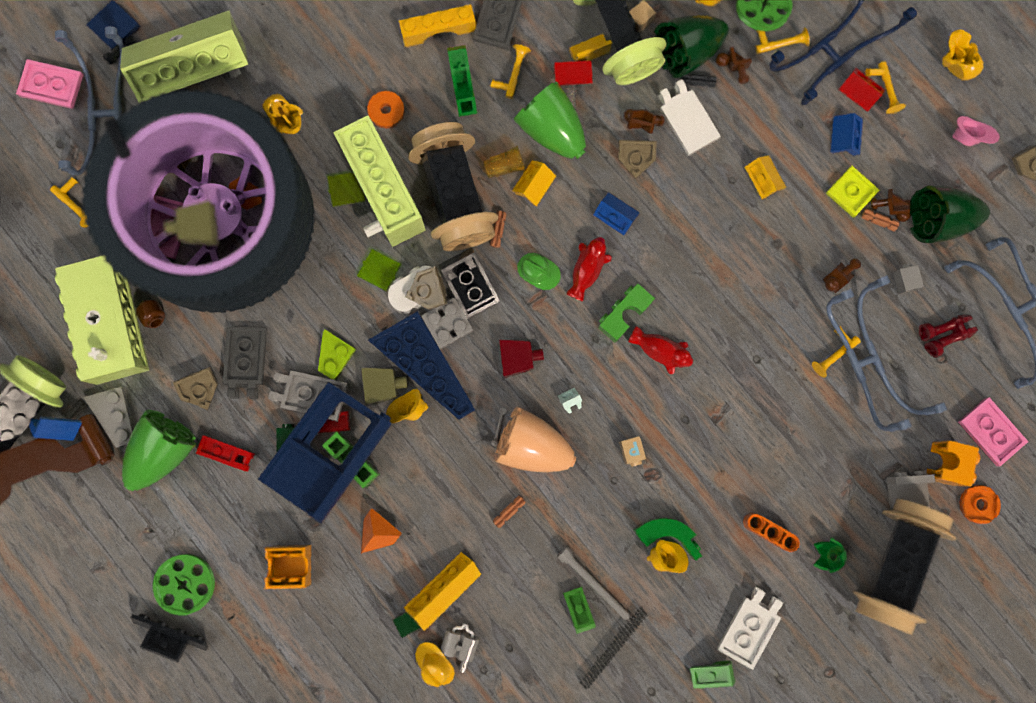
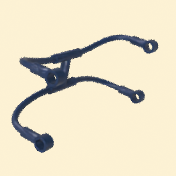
(811, 93)

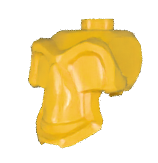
(963, 56)
(282, 114)

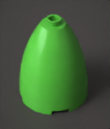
(553, 122)
(154, 450)

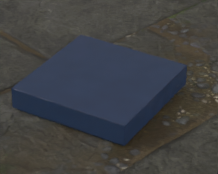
(116, 17)

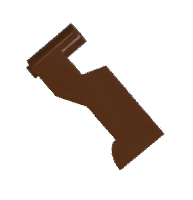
(48, 455)

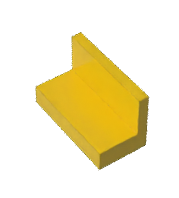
(590, 48)
(765, 176)
(534, 182)

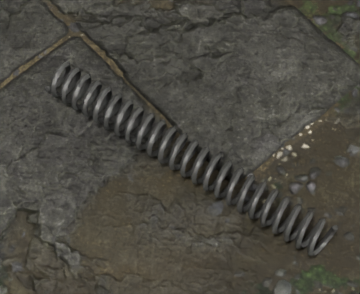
(619, 644)

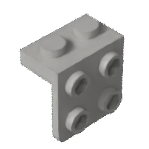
(910, 487)

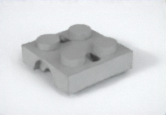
(452, 321)

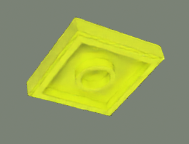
(852, 191)

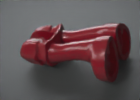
(956, 324)

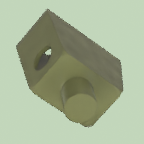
(195, 224)
(381, 385)

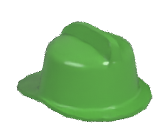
(539, 271)

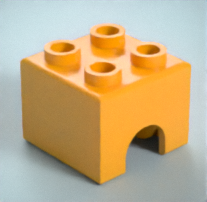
(957, 463)
(288, 566)

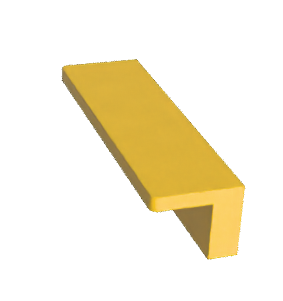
(442, 590)

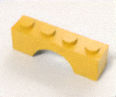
(455, 20)

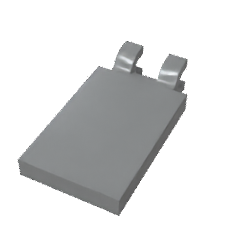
(302, 390)

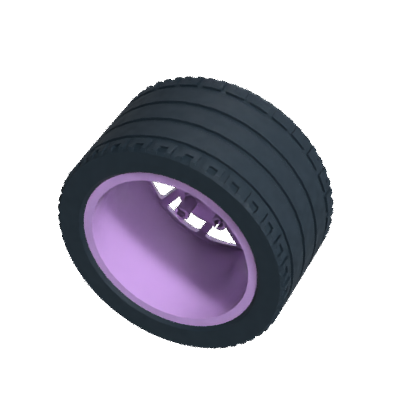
(160, 138)

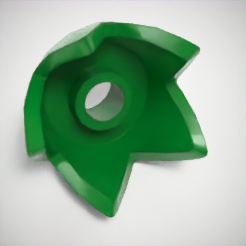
(832, 556)

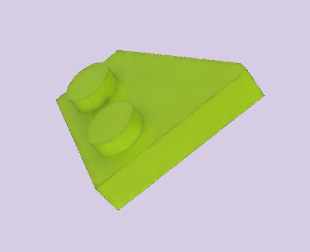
(333, 355)

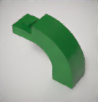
(462, 80)
(659, 527)

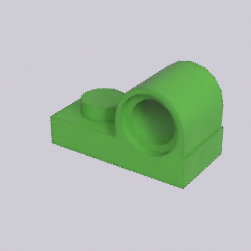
(579, 610)
(715, 675)

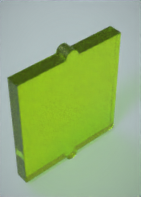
(345, 189)
(379, 270)

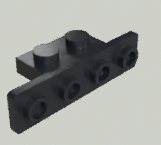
(166, 641)

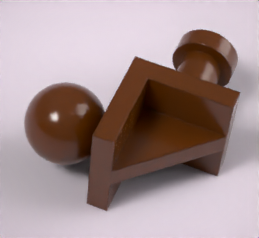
(735, 63)
(642, 119)
(896, 206)
(841, 275)

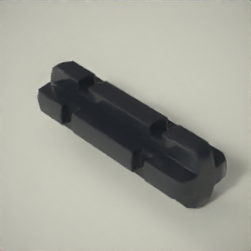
(110, 57)
(699, 80)
(117, 138)

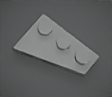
(113, 414)

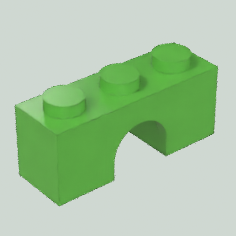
(636, 299)
(339, 448)

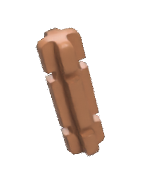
(880, 219)
(498, 229)
(509, 511)

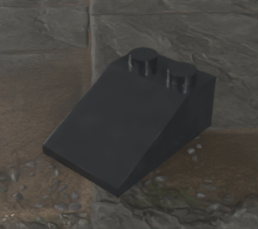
(469, 283)

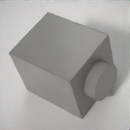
(908, 278)

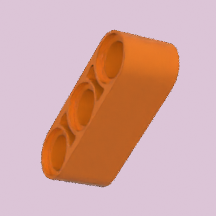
(779, 536)

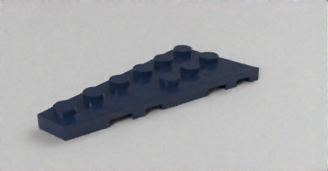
(418, 355)

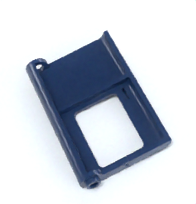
(308, 476)

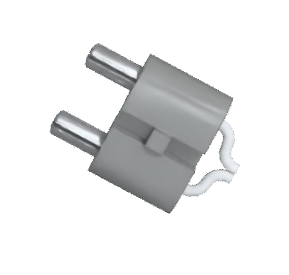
(460, 645)

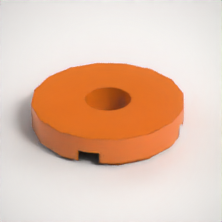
(382, 99)
(991, 504)

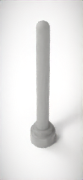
(567, 557)

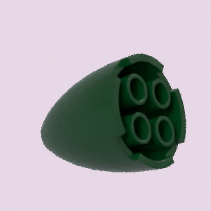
(700, 39)
(945, 213)

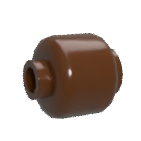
(150, 313)

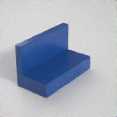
(847, 134)
(616, 213)
(54, 428)

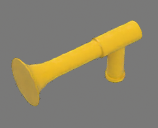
(768, 46)
(883, 71)
(510, 88)
(61, 194)
(820, 368)

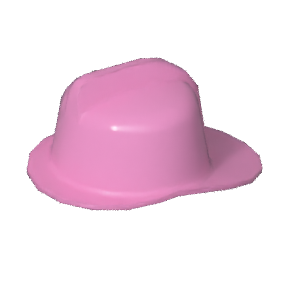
(973, 132)

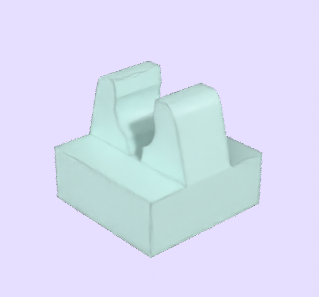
(570, 399)

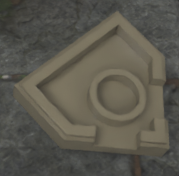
(636, 155)
(1026, 162)
(428, 289)
(197, 388)

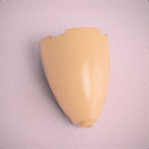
(533, 445)

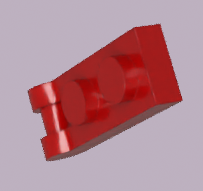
(224, 453)

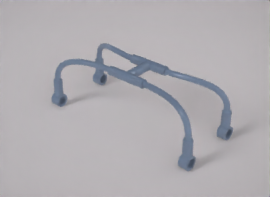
(110, 32)
(1015, 311)
(874, 358)

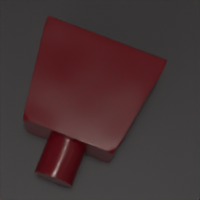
(518, 357)

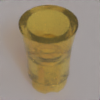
(504, 163)

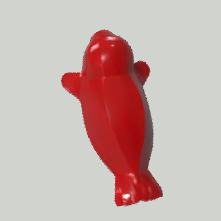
(588, 266)
(662, 349)

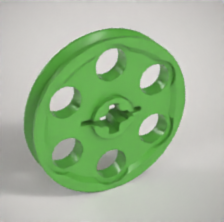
(769, 11)
(174, 588)

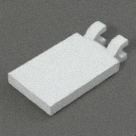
(687, 119)
(750, 629)

